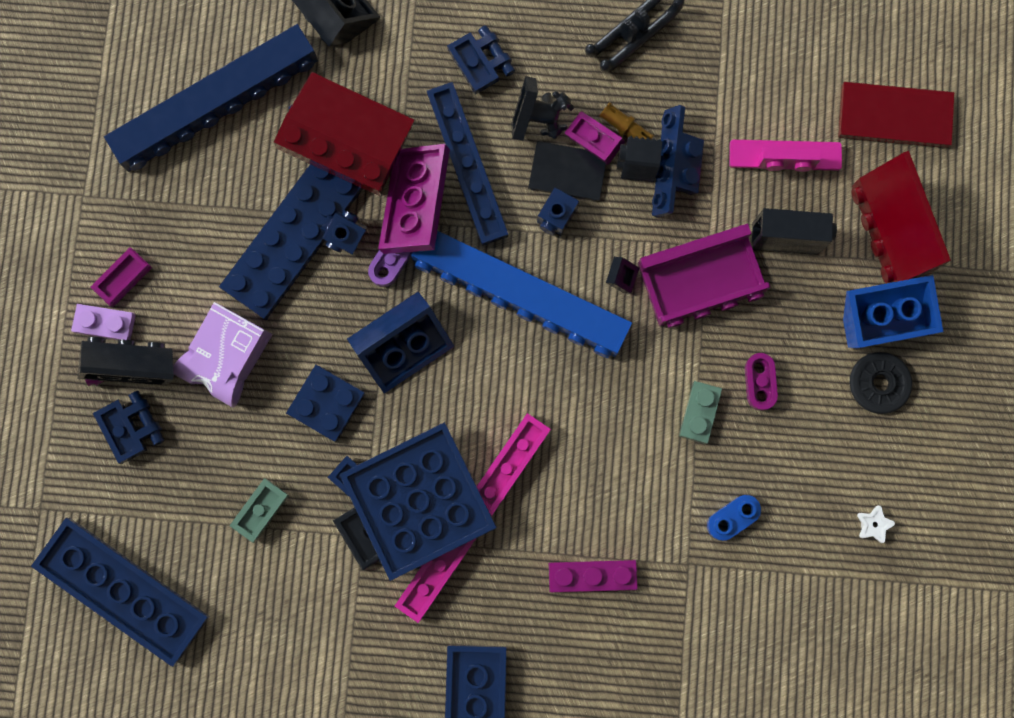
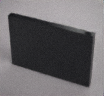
(567, 169)

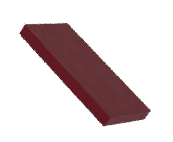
(896, 114)

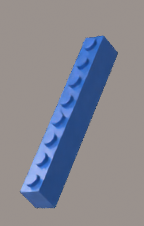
(525, 294)

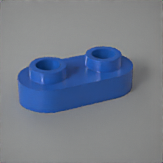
(734, 517)

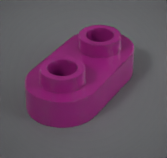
(761, 382)

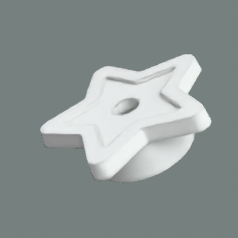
(867, 524)

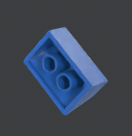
(891, 312)

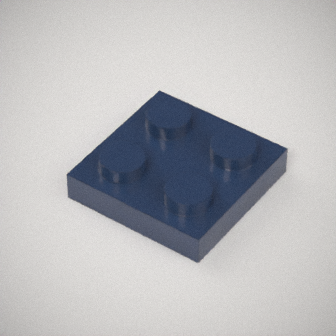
(325, 403)

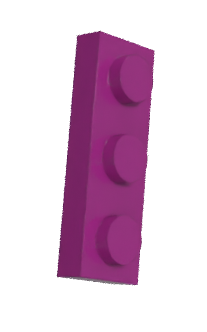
(592, 576)

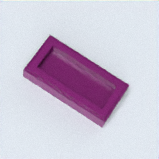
(121, 277)

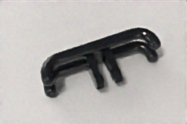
(635, 31)

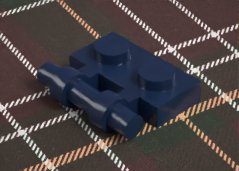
(474, 64)
(120, 430)

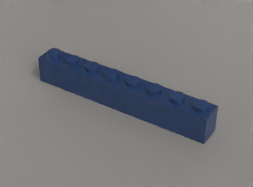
(211, 99)

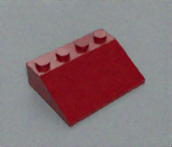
(343, 133)
(900, 220)

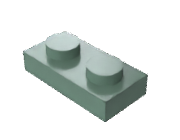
(700, 412)
(259, 510)

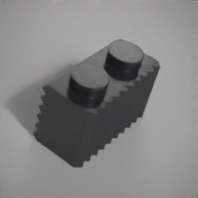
(639, 159)

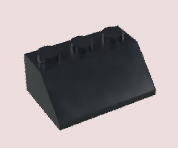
(338, 19)
(125, 362)

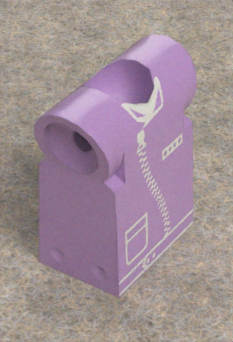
(222, 354)

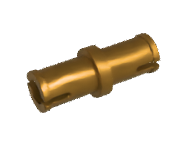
(623, 123)

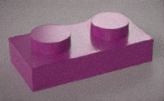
(594, 137)

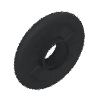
(868, 395)

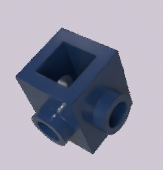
(338, 241)

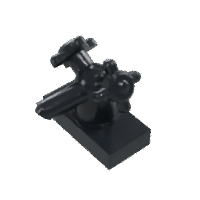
(538, 111)

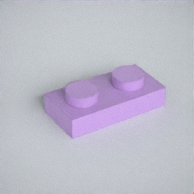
(103, 322)

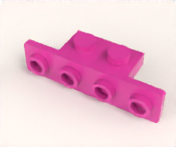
(781, 155)

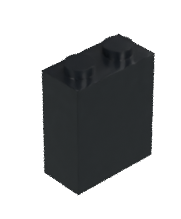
(792, 231)

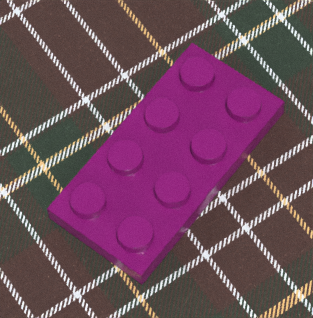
(414, 200)

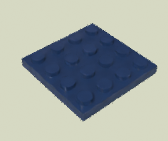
(417, 501)

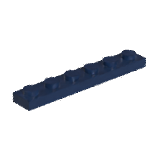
(467, 164)

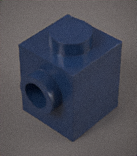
(557, 212)

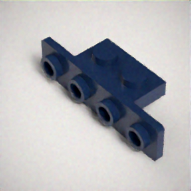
(679, 162)

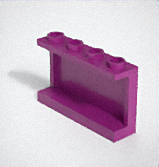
(702, 276)

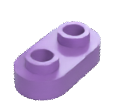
(392, 262)

